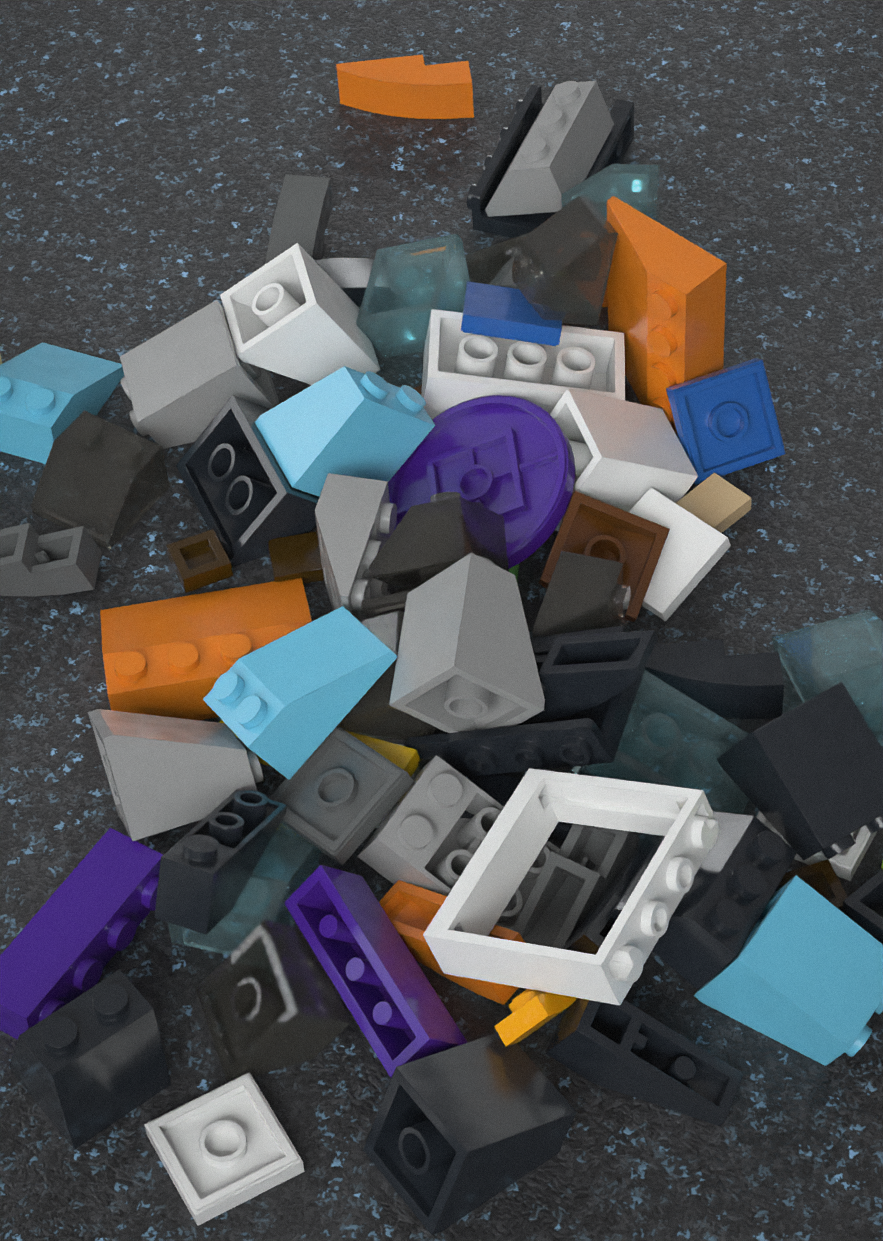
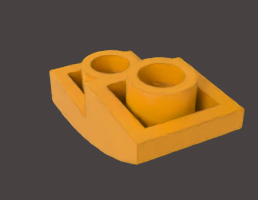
(529, 1013)

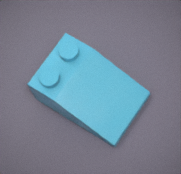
(46, 393)
(299, 687)

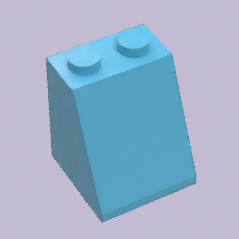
(345, 427)
(803, 976)

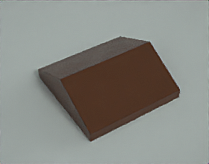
(613, 535)

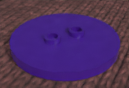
(496, 455)

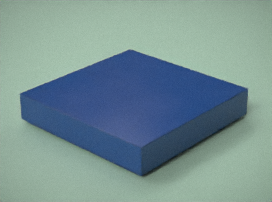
(506, 315)
(726, 419)

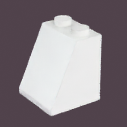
(296, 320)
(622, 449)

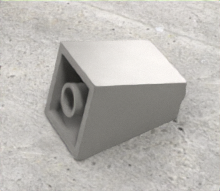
(188, 377)
(467, 651)
(169, 768)

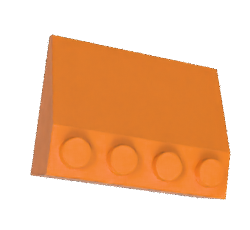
(666, 303)
(173, 650)

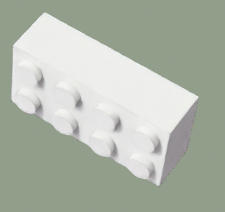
(476, 366)

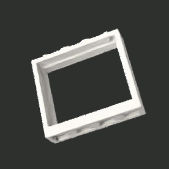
(504, 857)

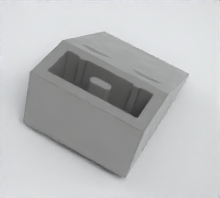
(352, 528)
(430, 843)

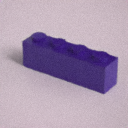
(77, 931)
(372, 968)

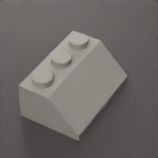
(555, 151)

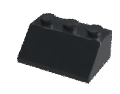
(242, 485)
(724, 897)

